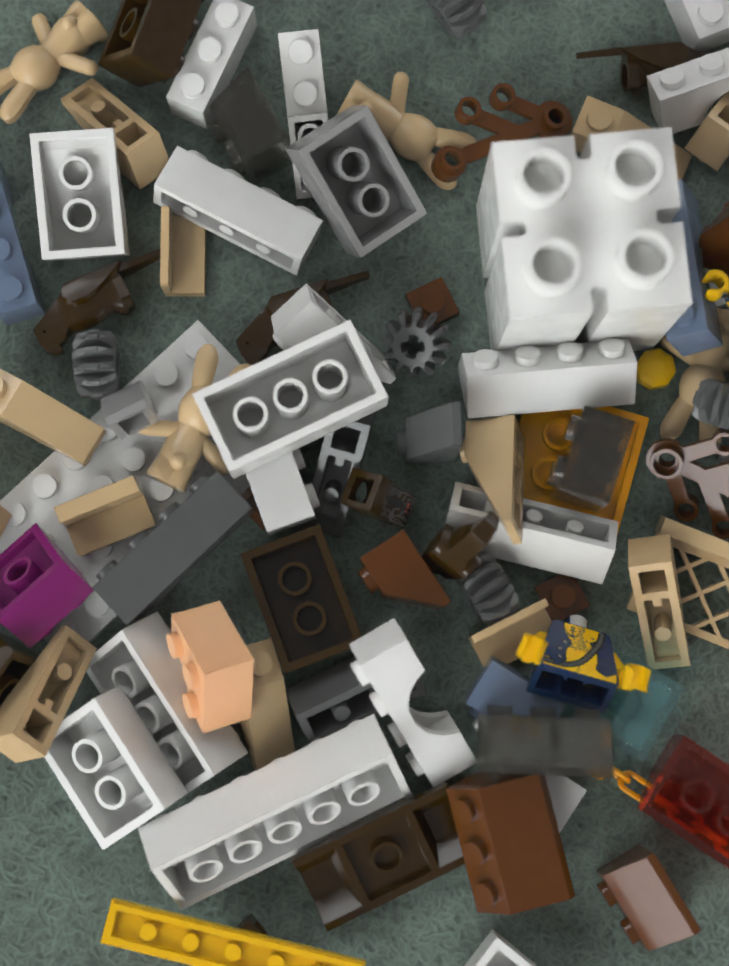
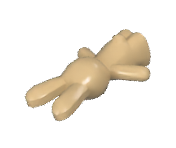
(39, 66)
(407, 133)
(703, 365)
(189, 435)

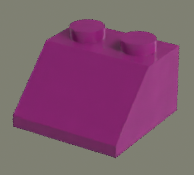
(38, 586)

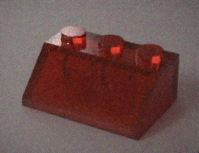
(690, 796)

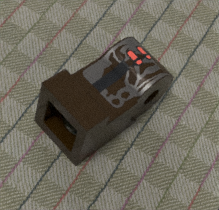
(382, 501)

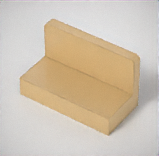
(182, 256)
(106, 515)
(505, 636)

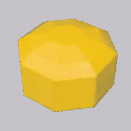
(655, 369)

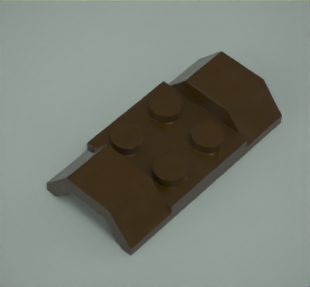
(381, 856)

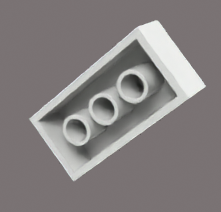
(291, 399)

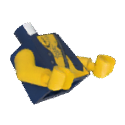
(578, 665)

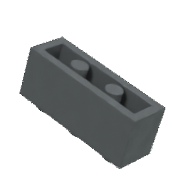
(334, 700)

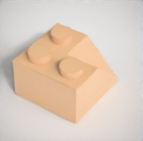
(213, 666)

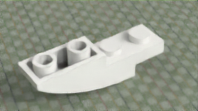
(303, 89)

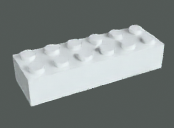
(273, 812)

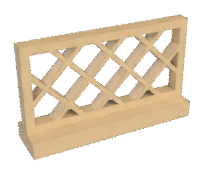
(708, 549)

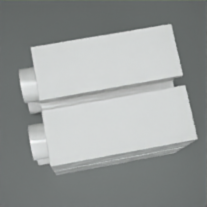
(582, 240)

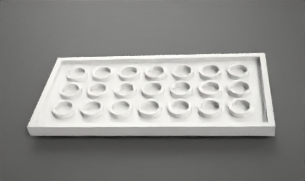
(63, 479)

